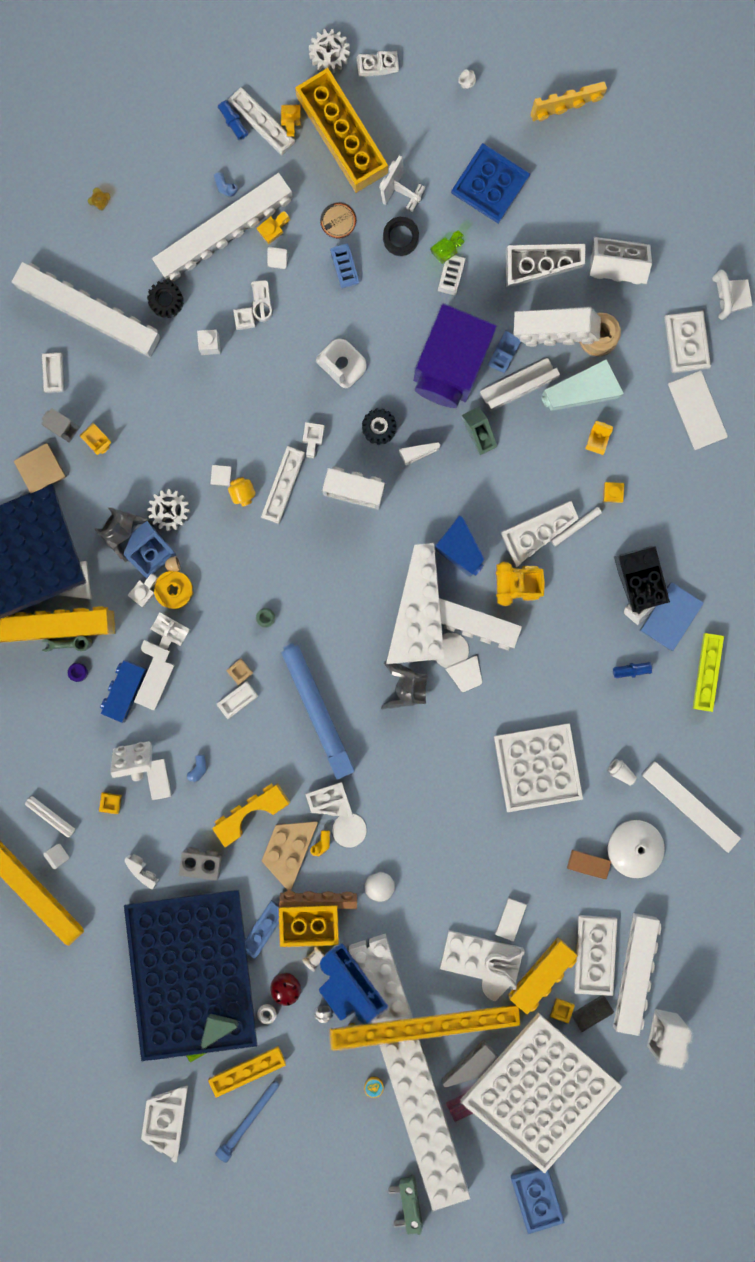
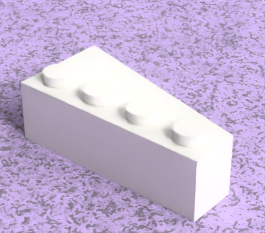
(535, 262)

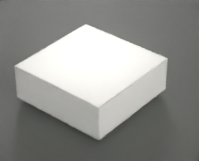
(244, 318)
(221, 475)

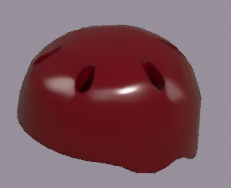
(286, 994)

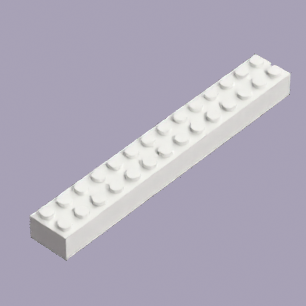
(413, 1082)

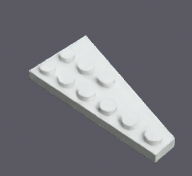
(418, 622)

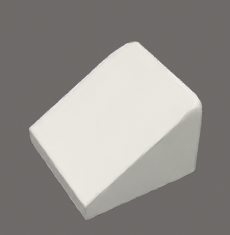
(277, 257)
(56, 856)

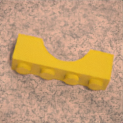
(230, 828)

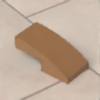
(589, 864)

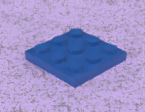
(490, 183)

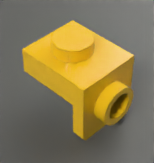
(599, 437)
(96, 439)

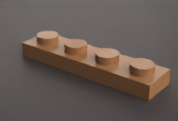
(343, 900)

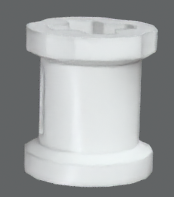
(314, 959)

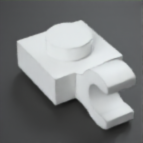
(313, 436)
(143, 591)

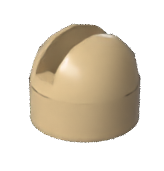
(172, 564)

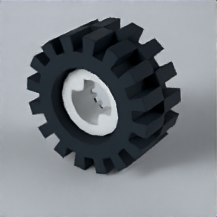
(374, 435)

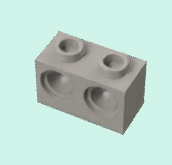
(59, 424)
(200, 869)

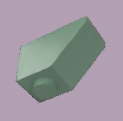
(479, 430)

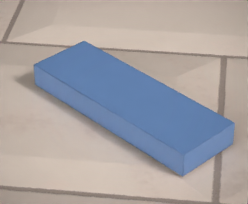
(262, 930)

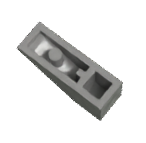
(472, 1065)

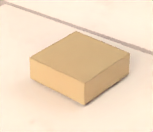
(239, 671)

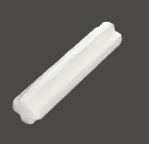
(50, 816)

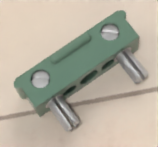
(410, 1204)

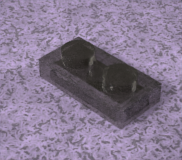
(592, 1013)

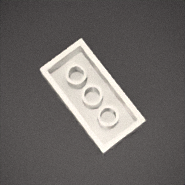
(557, 326)

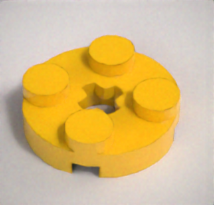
(183, 594)

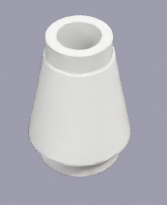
(621, 771)

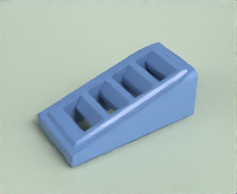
(340, 250)

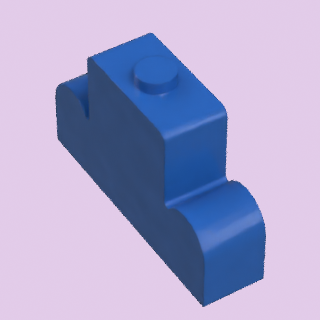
(349, 988)

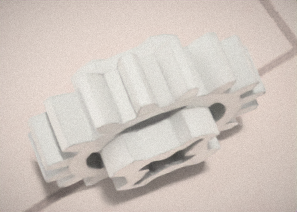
(325, 43)
(174, 505)

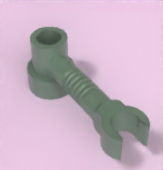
(77, 643)

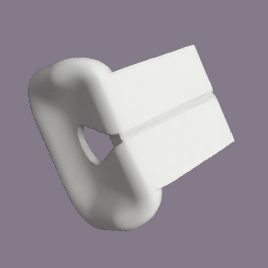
(733, 294)
(352, 372)

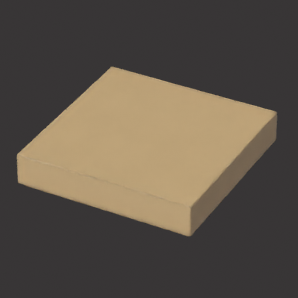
(39, 468)

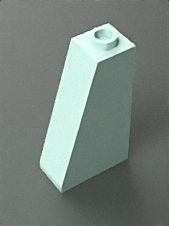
(584, 388)

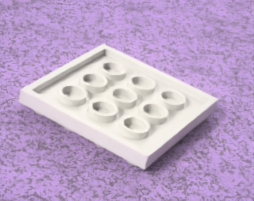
(538, 767)

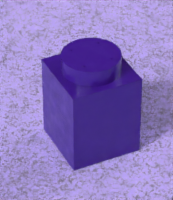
(452, 356)

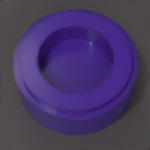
(77, 672)

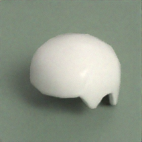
(379, 886)

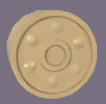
(609, 336)

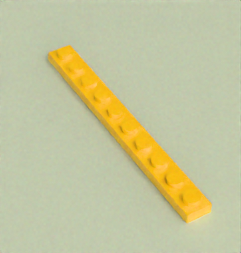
(423, 1027)

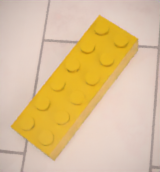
(341, 130)
(57, 625)

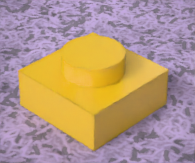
(613, 492)

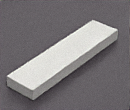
(261, 120)
(283, 485)

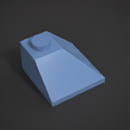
(147, 550)

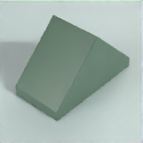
(216, 1028)

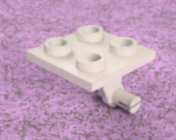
(391, 183)

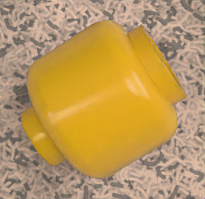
(241, 491)

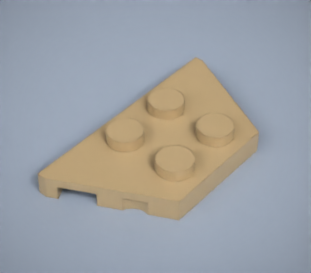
(287, 850)

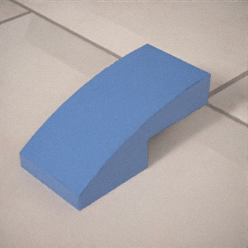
(504, 352)

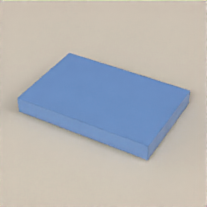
(671, 620)
(537, 1200)

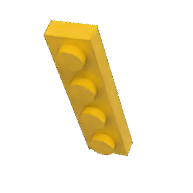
(247, 1071)

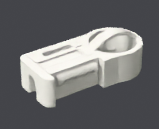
(261, 297)

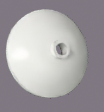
(624, 849)

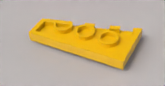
(558, 105)

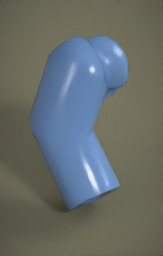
(223, 187)
(200, 769)

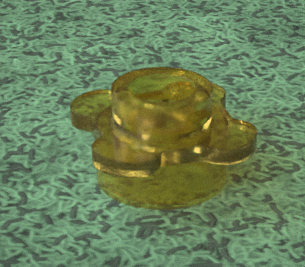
(100, 204)

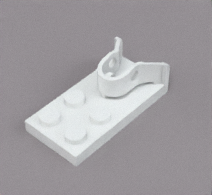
(481, 958)

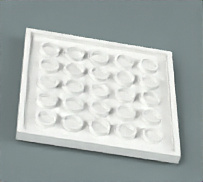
(541, 1093)

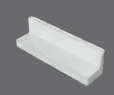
(519, 384)

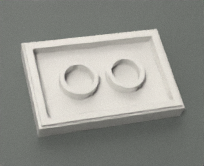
(687, 341)

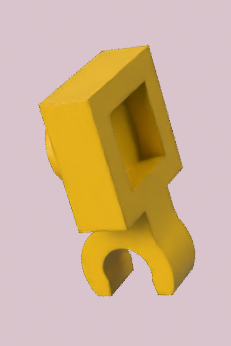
(290, 118)
(271, 228)

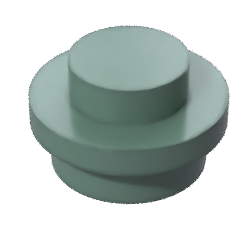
(265, 617)

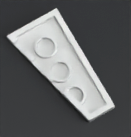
(532, 534)

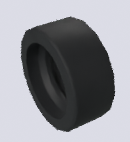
(400, 221)

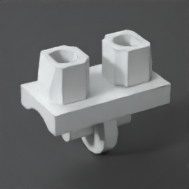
(170, 629)

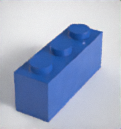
(123, 691)

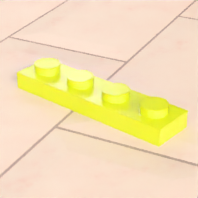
(708, 672)

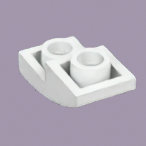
(381, 64)
(136, 866)

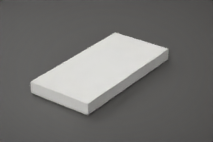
(595, 955)

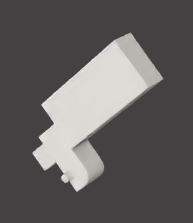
(157, 674)

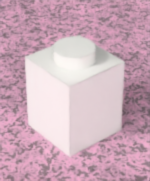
(208, 342)

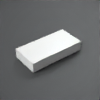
(53, 372)
(237, 700)
(159, 780)
(510, 919)

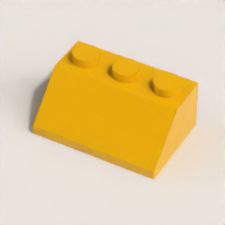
(308, 926)

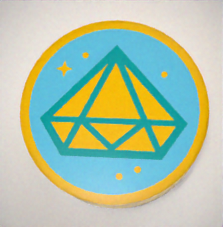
(373, 1087)

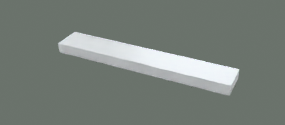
(691, 806)

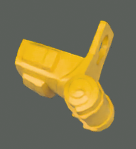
(518, 583)

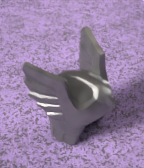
(118, 529)
(409, 688)

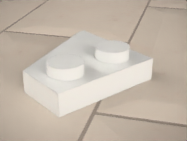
(330, 801)

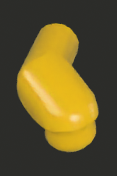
(323, 845)

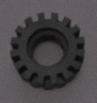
(165, 287)

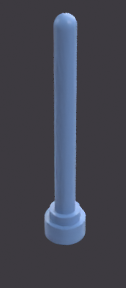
(224, 1152)

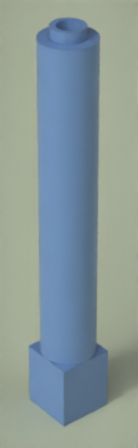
(317, 711)

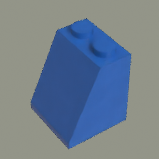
(460, 548)

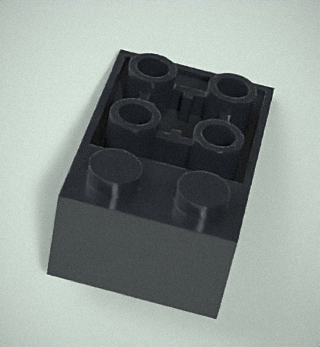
(642, 578)

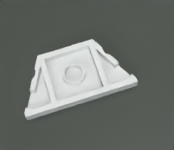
(165, 1121)

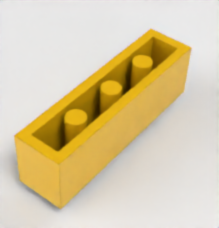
(543, 975)

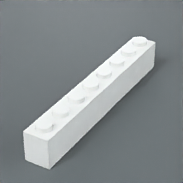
(223, 227)
(85, 309)

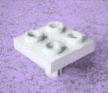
(131, 760)

